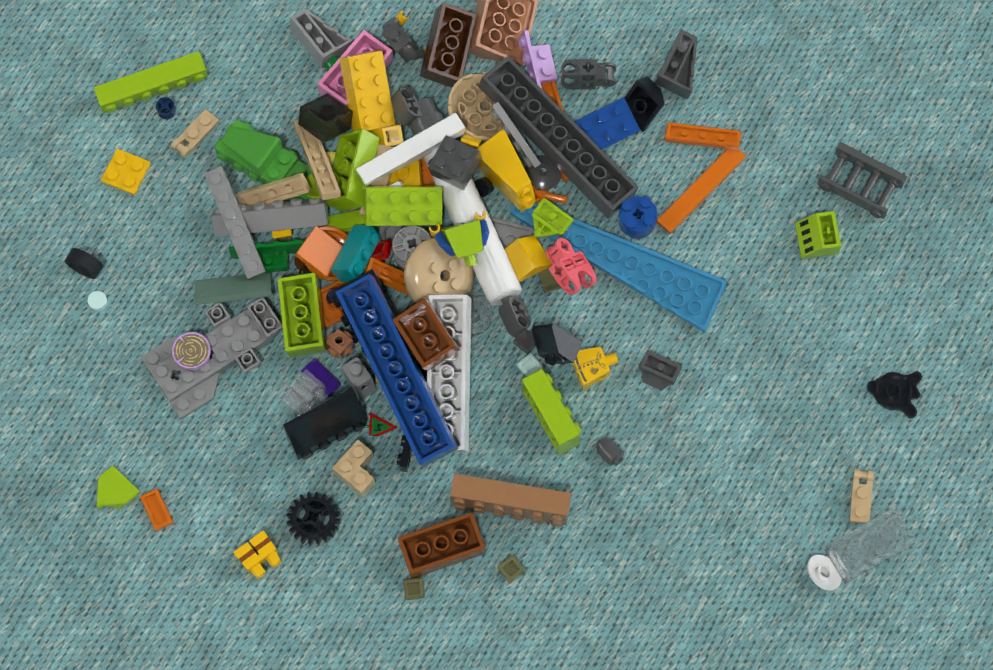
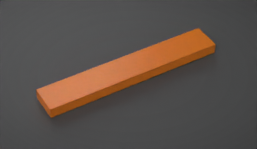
(700, 189)

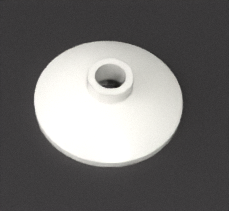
(823, 572)

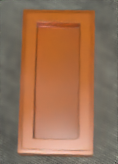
(156, 509)

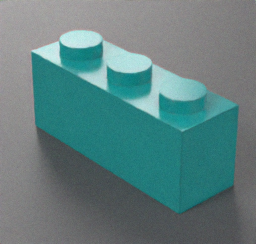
(355, 253)

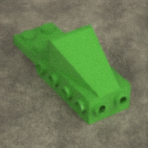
(258, 155)

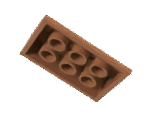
(499, 28)

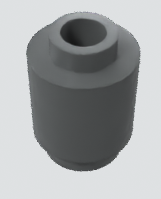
(609, 451)

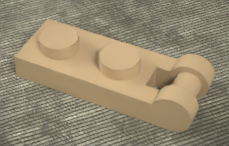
(195, 133)
(861, 496)

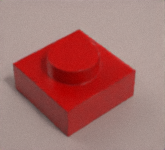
(382, 250)

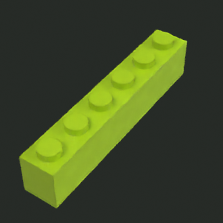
(150, 82)

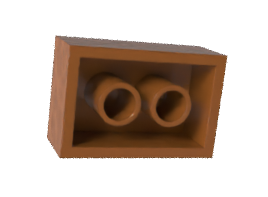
(426, 334)

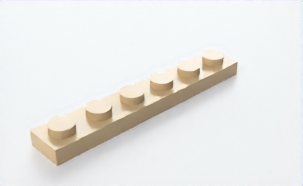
(318, 163)

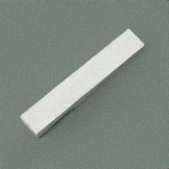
(411, 149)

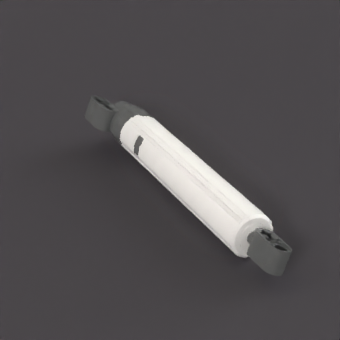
(492, 265)

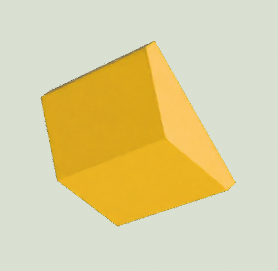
(527, 257)

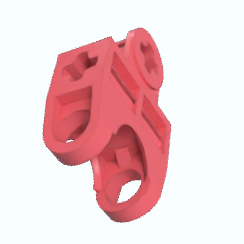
(571, 270)

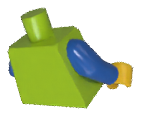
(463, 239)

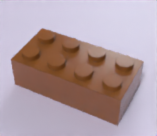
(441, 545)

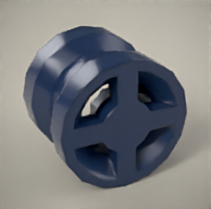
(165, 104)

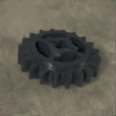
(319, 514)

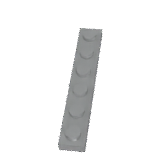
(235, 222)

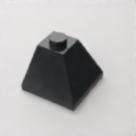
(644, 101)

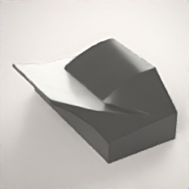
(658, 371)

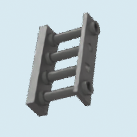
(862, 162)

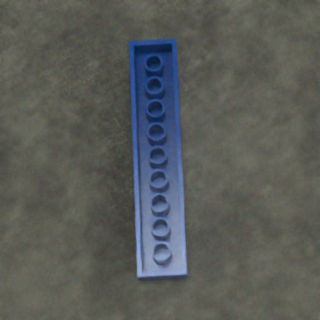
(397, 370)

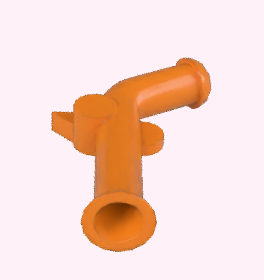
(549, 196)

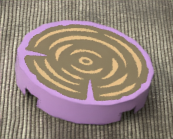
(191, 351)

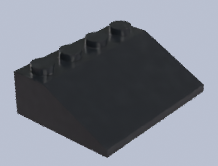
(325, 424)

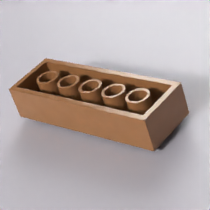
(510, 499)

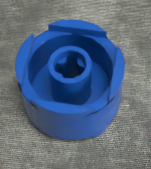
(640, 207)

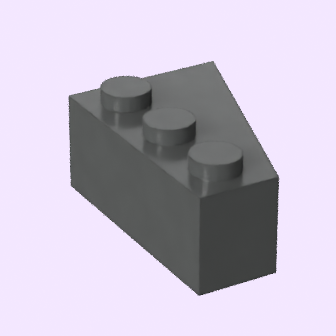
(678, 67)

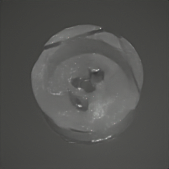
(483, 313)

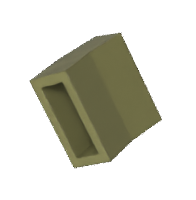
(548, 281)

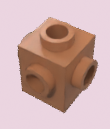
(339, 350)

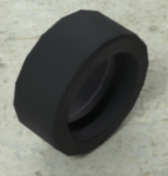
(83, 263)

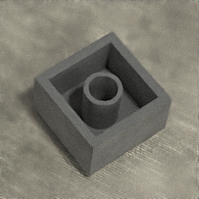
(454, 162)

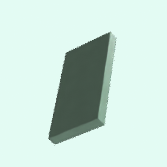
(232, 288)

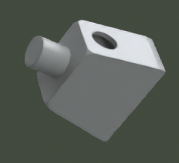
(357, 376)

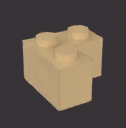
(351, 469)

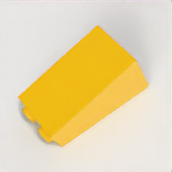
(505, 171)

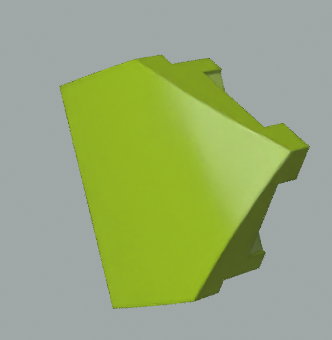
(550, 220)
(114, 490)

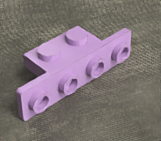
(538, 60)

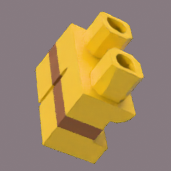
(252, 561)

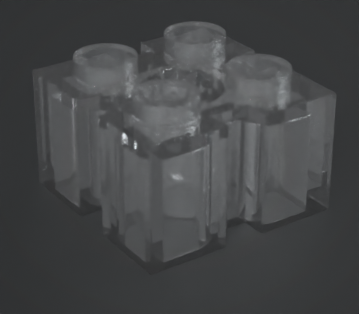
(305, 394)

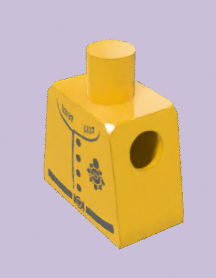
(593, 366)

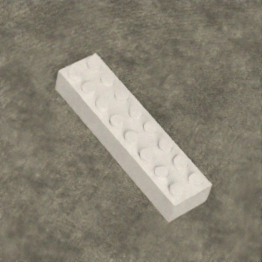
(451, 378)

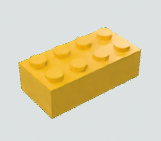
(367, 90)

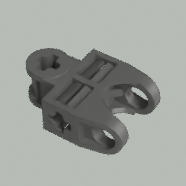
(593, 74)

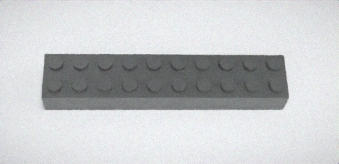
(558, 137)

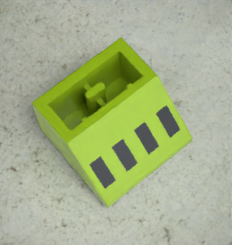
(818, 235)

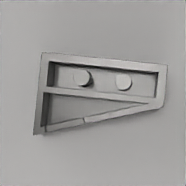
(317, 37)

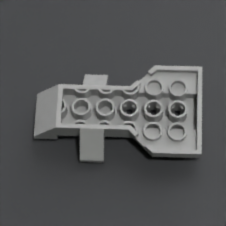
(230, 342)

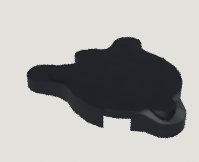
(896, 391)

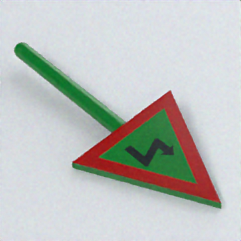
(378, 426)

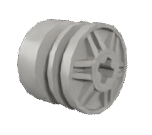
(403, 239)

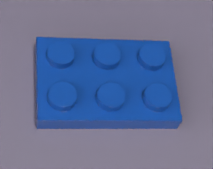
(609, 124)

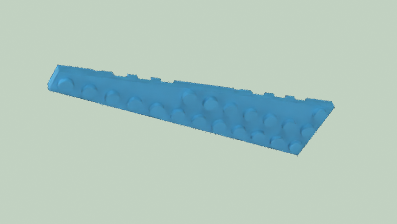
(667, 282)

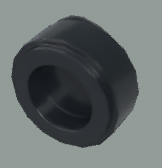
(484, 187)

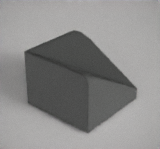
(525, 342)

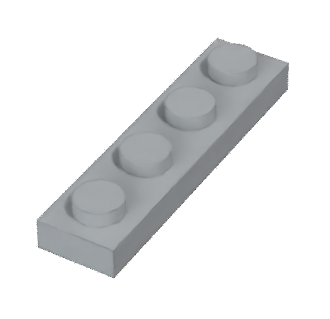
(519, 142)

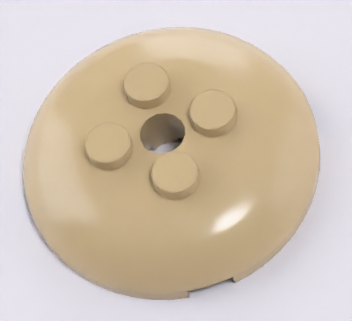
(466, 101)
(424, 270)

